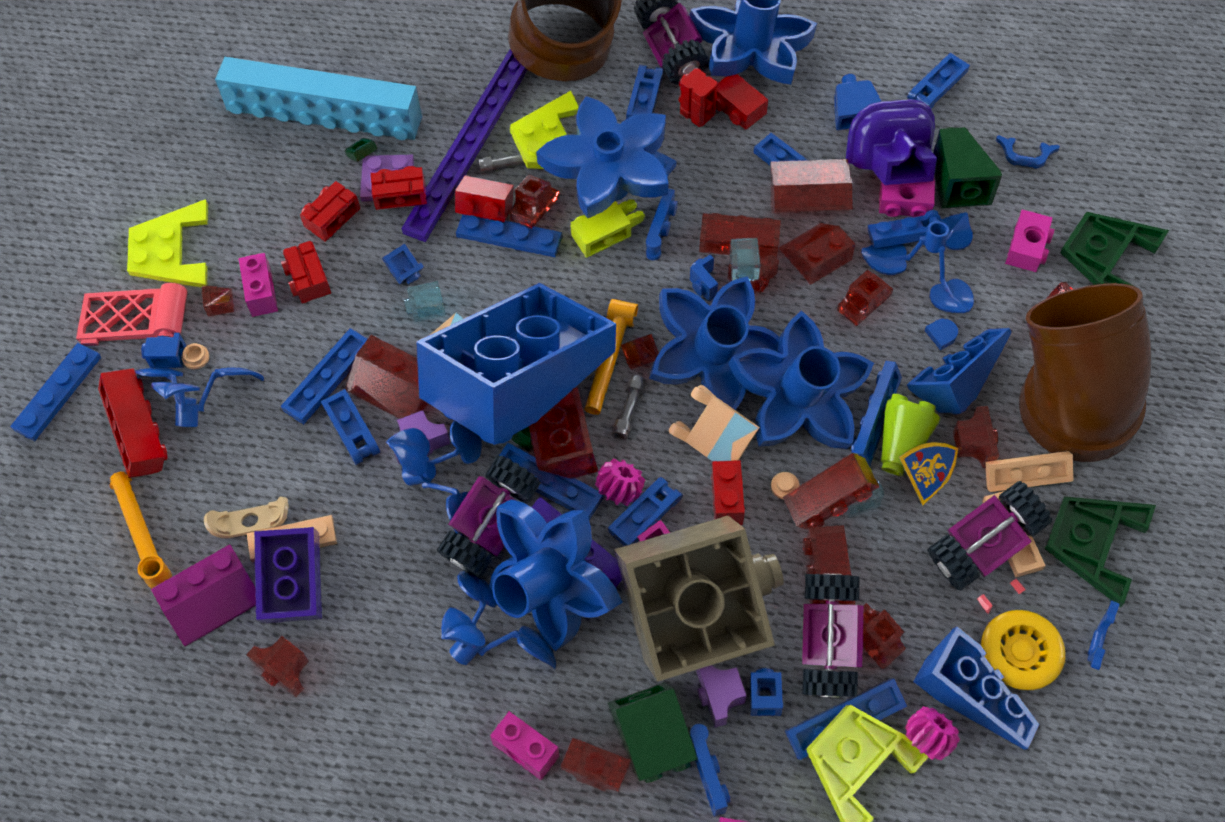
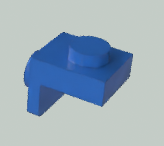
(403, 265)
(701, 280)

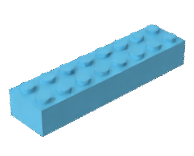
(319, 98)

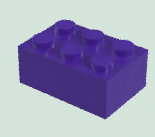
(287, 575)

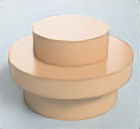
(195, 356)
(783, 484)

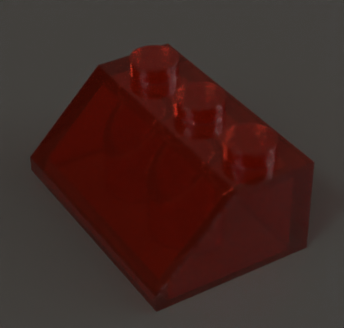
(811, 186)
(386, 378)
(563, 439)

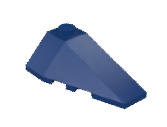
(962, 375)
(967, 683)

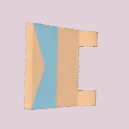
(720, 430)

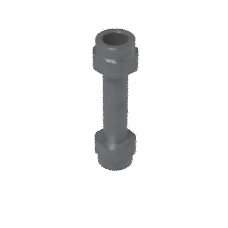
(487, 165)
(635, 389)

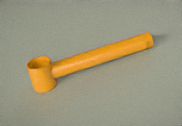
(621, 314)
(140, 534)

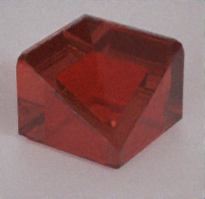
(217, 300)
(640, 351)

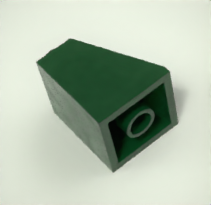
(964, 170)
(653, 732)

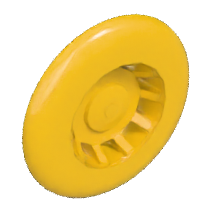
(1022, 650)

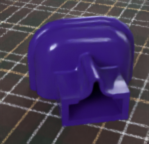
(894, 141)

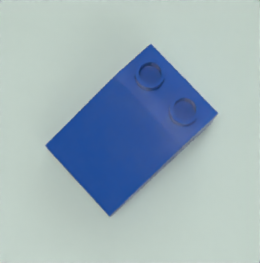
(512, 361)

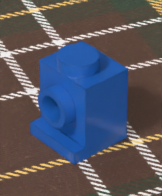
(164, 351)
(766, 705)

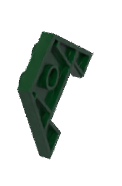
(1102, 240)
(1084, 537)

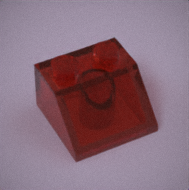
(819, 251)

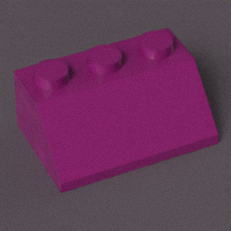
(206, 595)

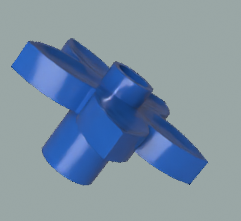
(753, 37)
(608, 156)
(709, 338)
(802, 386)
(549, 572)

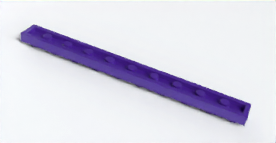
(465, 148)

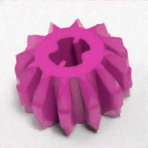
(620, 482)
(932, 733)

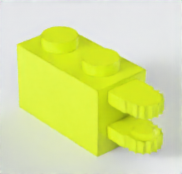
(605, 228)

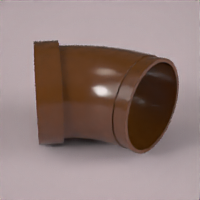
(560, 59)
(1087, 371)

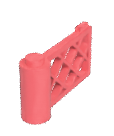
(165, 311)

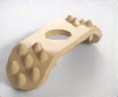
(230, 525)

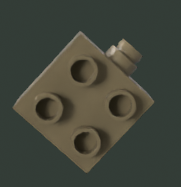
(698, 596)

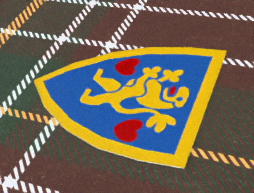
(929, 467)

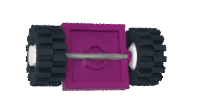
(672, 37)
(478, 515)
(990, 535)
(832, 635)

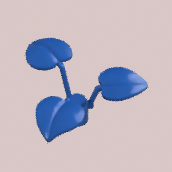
(953, 233)
(187, 408)
(412, 450)
(470, 639)

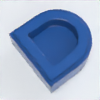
(942, 332)

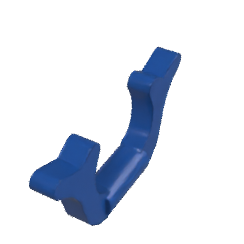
(1015, 159)
(1095, 650)

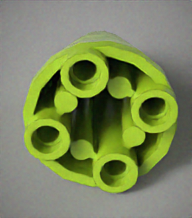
(904, 429)

